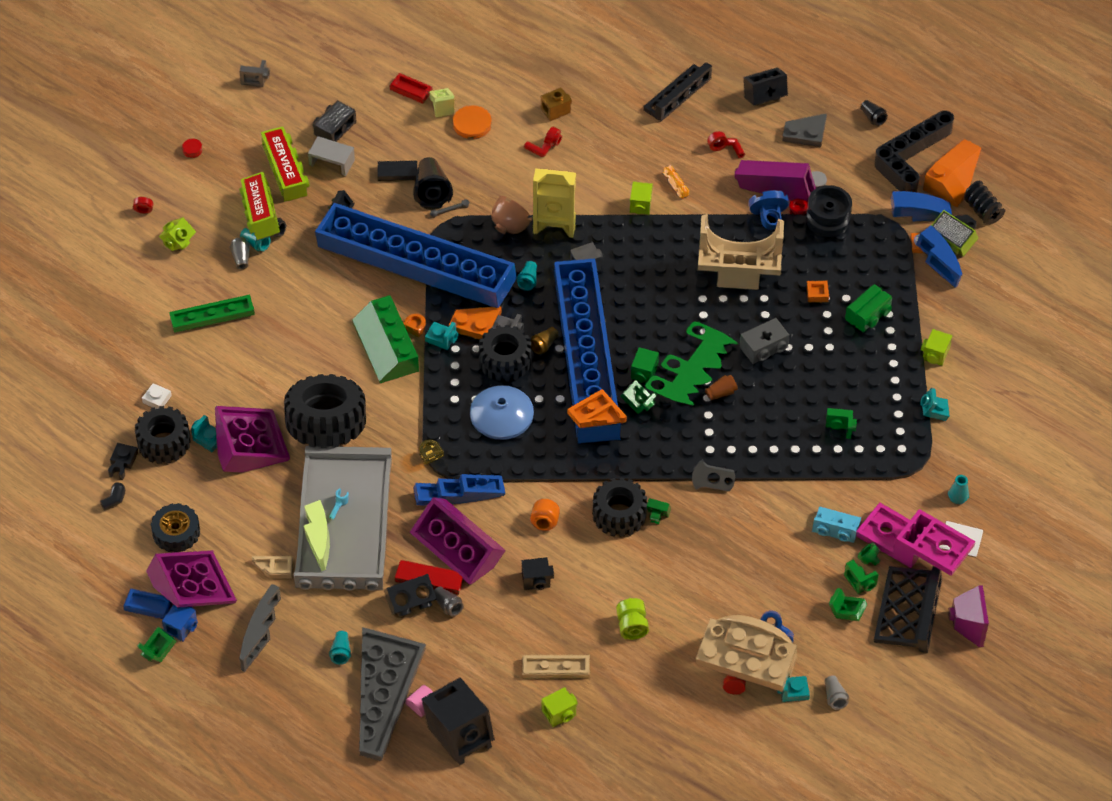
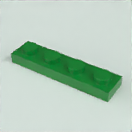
(212, 313)

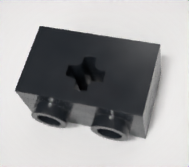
(765, 86)

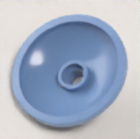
(500, 420)

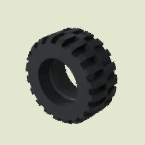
(325, 410)

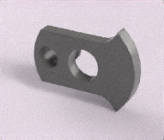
(701, 472)

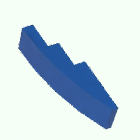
(462, 490)

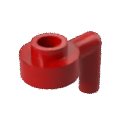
(551, 139)
(718, 141)

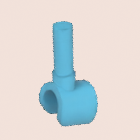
(339, 501)

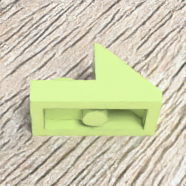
(443, 102)

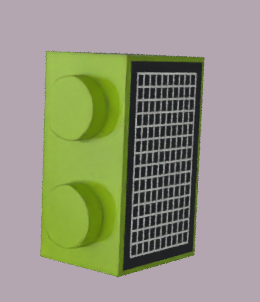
(955, 232)

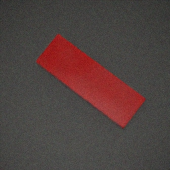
(446, 578)

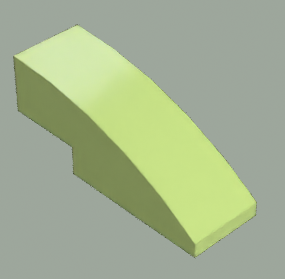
(317, 533)

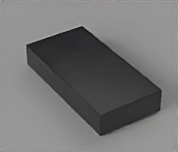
(397, 170)

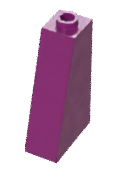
(788, 177)

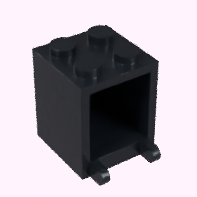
(458, 719)

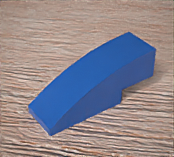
(918, 206)
(940, 255)

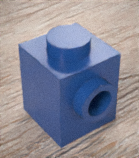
(180, 622)

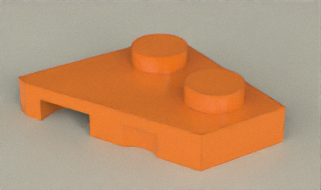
(475, 321)
(596, 411)

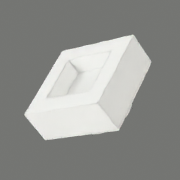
(156, 396)

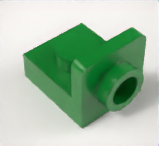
(841, 419)
(857, 578)

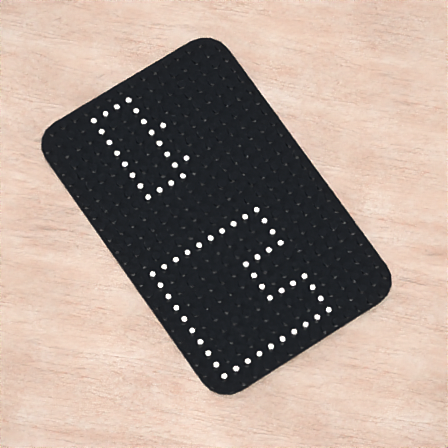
(649, 300)

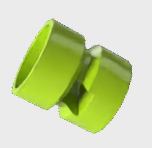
(632, 618)

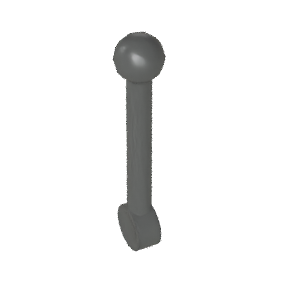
(465, 203)

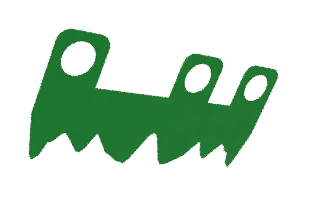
(692, 371)

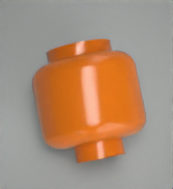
(545, 514)

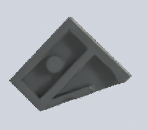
(805, 130)

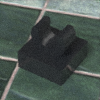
(343, 199)

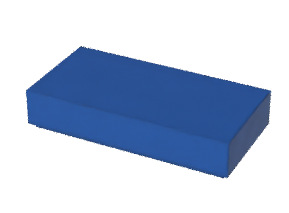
(147, 604)

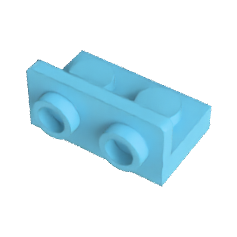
(836, 524)

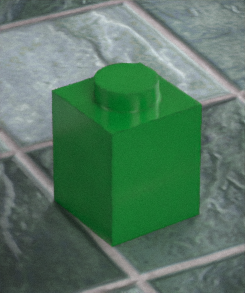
(644, 365)

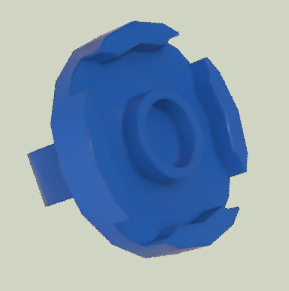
(771, 204)

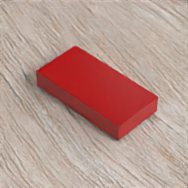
(410, 88)

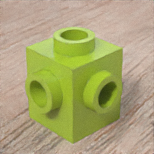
(177, 234)

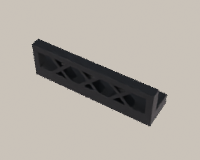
(679, 94)

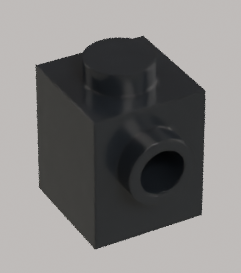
(536, 573)

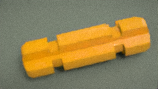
(676, 182)

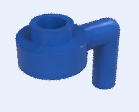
(778, 622)

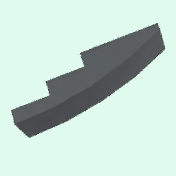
(257, 632)

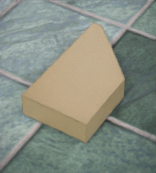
(274, 566)

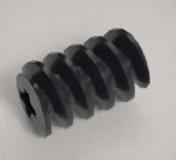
(983, 203)

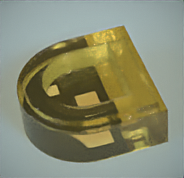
(430, 451)

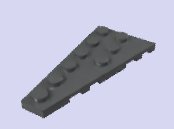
(386, 679)

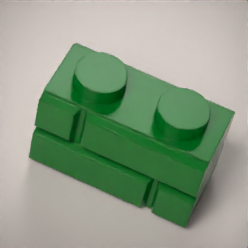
(869, 308)

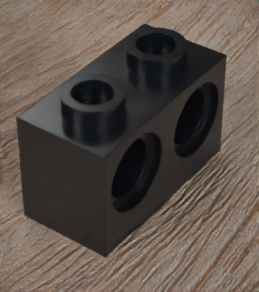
(408, 590)

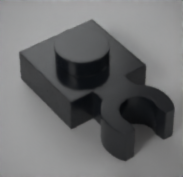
(122, 458)

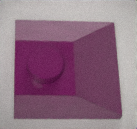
(970, 615)

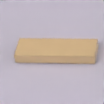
(555, 666)

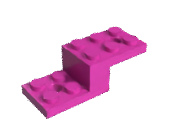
(915, 538)

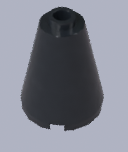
(431, 185)

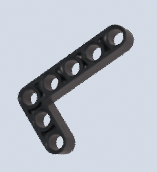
(892, 155)

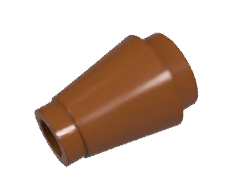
(723, 387)

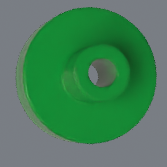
(869, 554)

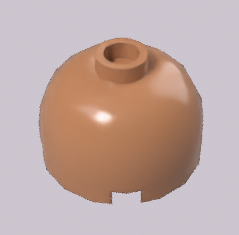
(509, 216)

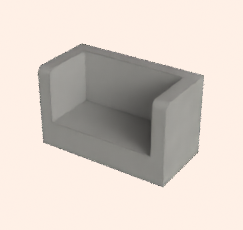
(332, 152)

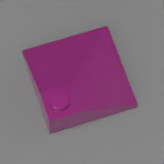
(248, 438)
(190, 579)

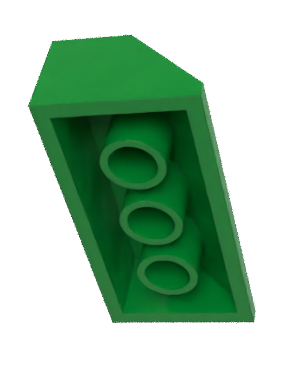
(386, 340)

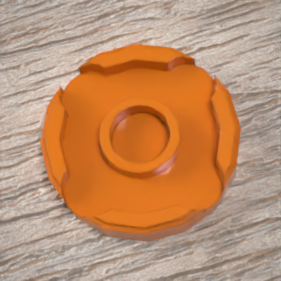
(472, 122)

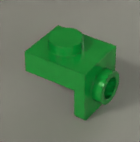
(638, 397)
(847, 607)
(157, 645)

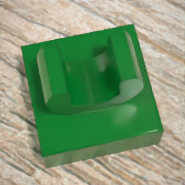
(657, 510)

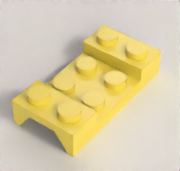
(554, 200)

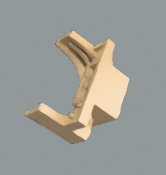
(740, 262)

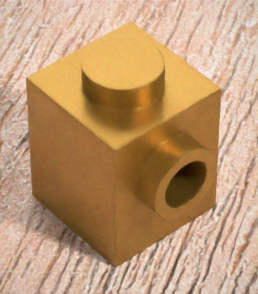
(556, 104)

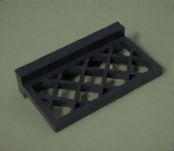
(926, 613)

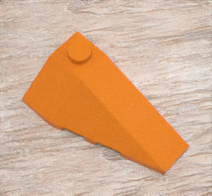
(953, 173)

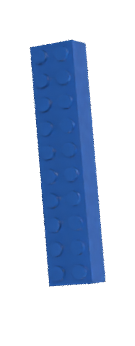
(416, 255)
(585, 340)

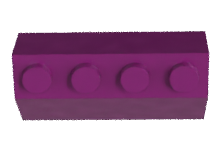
(457, 540)

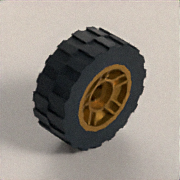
(179, 518)

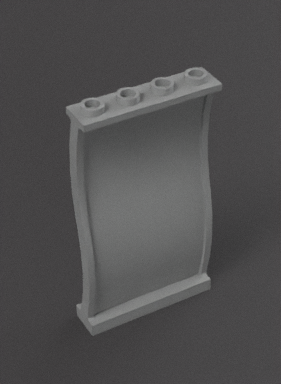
(359, 526)

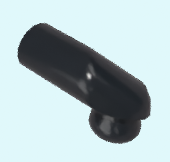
(967, 220)
(116, 496)

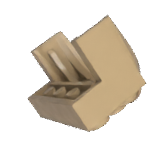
(752, 636)

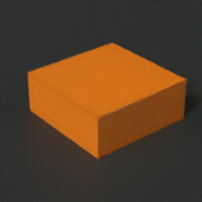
(817, 291)

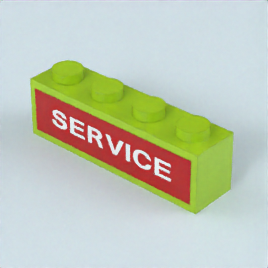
(284, 163)
(259, 206)

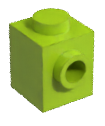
(641, 198)
(936, 347)
(559, 707)

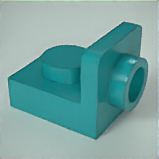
(442, 335)
(935, 406)
(204, 433)
(795, 689)

